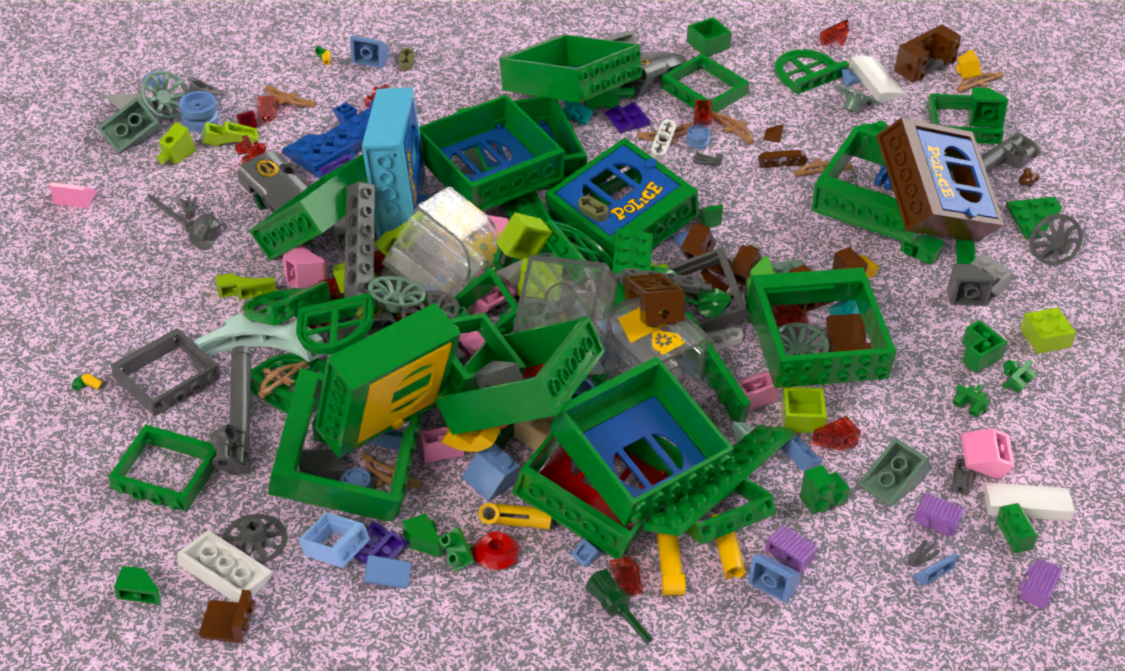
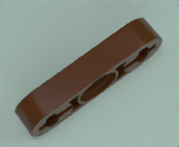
(776, 155)

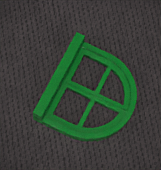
(812, 79)
(563, 248)
(287, 307)
(333, 312)
(281, 396)

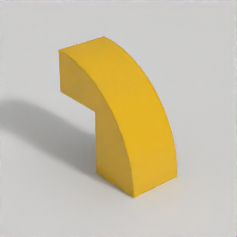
(473, 440)

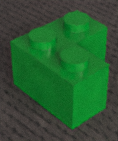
(982, 346)
(823, 490)

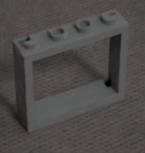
(707, 260)
(156, 350)

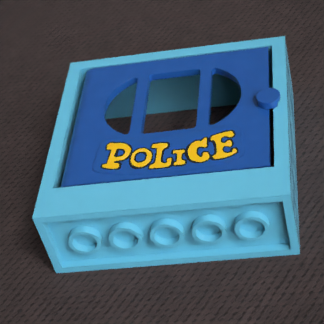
(394, 157)

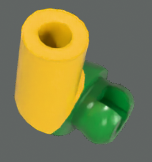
(323, 54)
(86, 380)

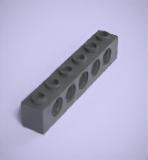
(359, 238)

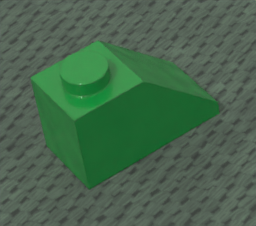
(136, 586)

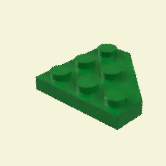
(1031, 211)

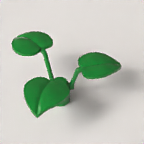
(710, 303)

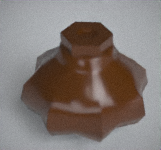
(1028, 177)

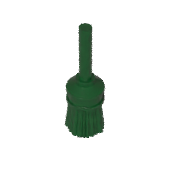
(614, 600)

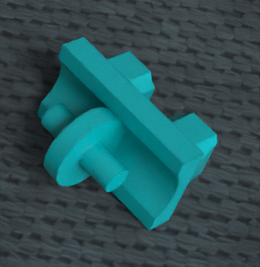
(577, 112)

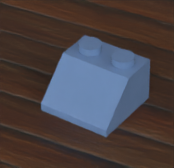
(368, 51)
(492, 472)
(773, 577)

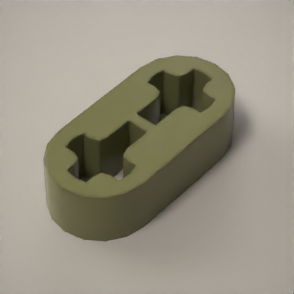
(406, 59)
(592, 209)

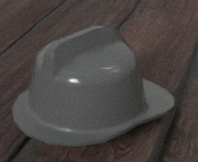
(198, 85)
(204, 231)

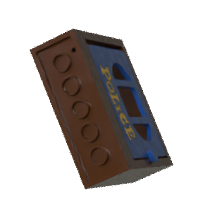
(924, 186)

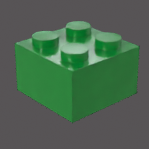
(709, 36)

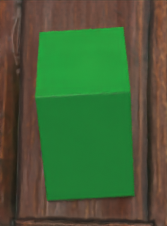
(711, 215)

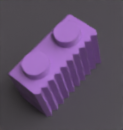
(938, 514)
(791, 548)
(1041, 583)

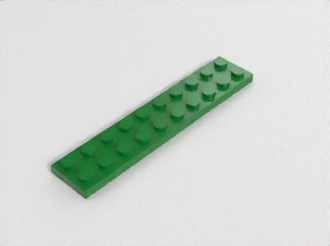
(745, 458)

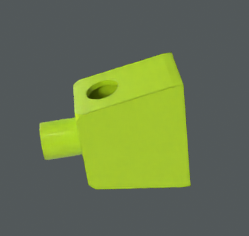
(176, 144)

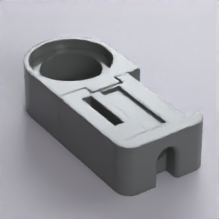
(962, 479)

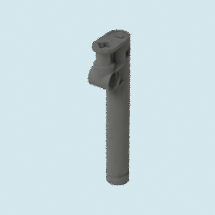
(1013, 151)
(233, 439)

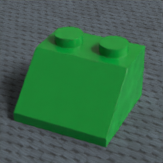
(986, 108)

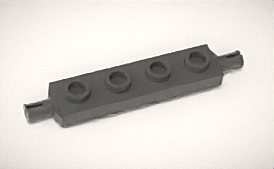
(688, 283)

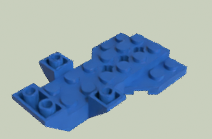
(321, 149)

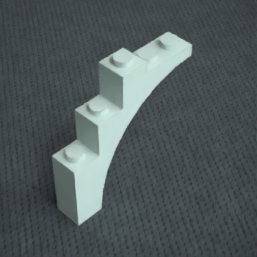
(242, 332)

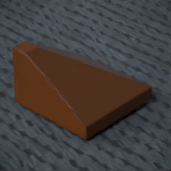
(774, 133)

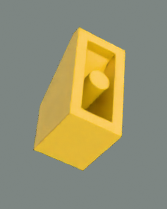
(968, 65)

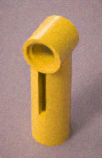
(537, 518)
(730, 555)
(672, 577)

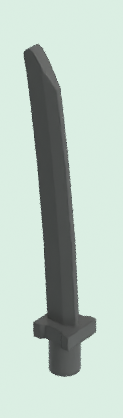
(187, 224)

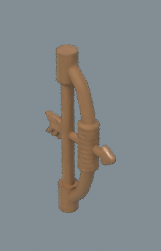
(991, 76)
(289, 98)
(729, 128)
(646, 135)
(816, 164)
(266, 390)
(369, 459)

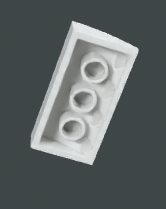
(876, 78)
(1036, 501)
(223, 566)

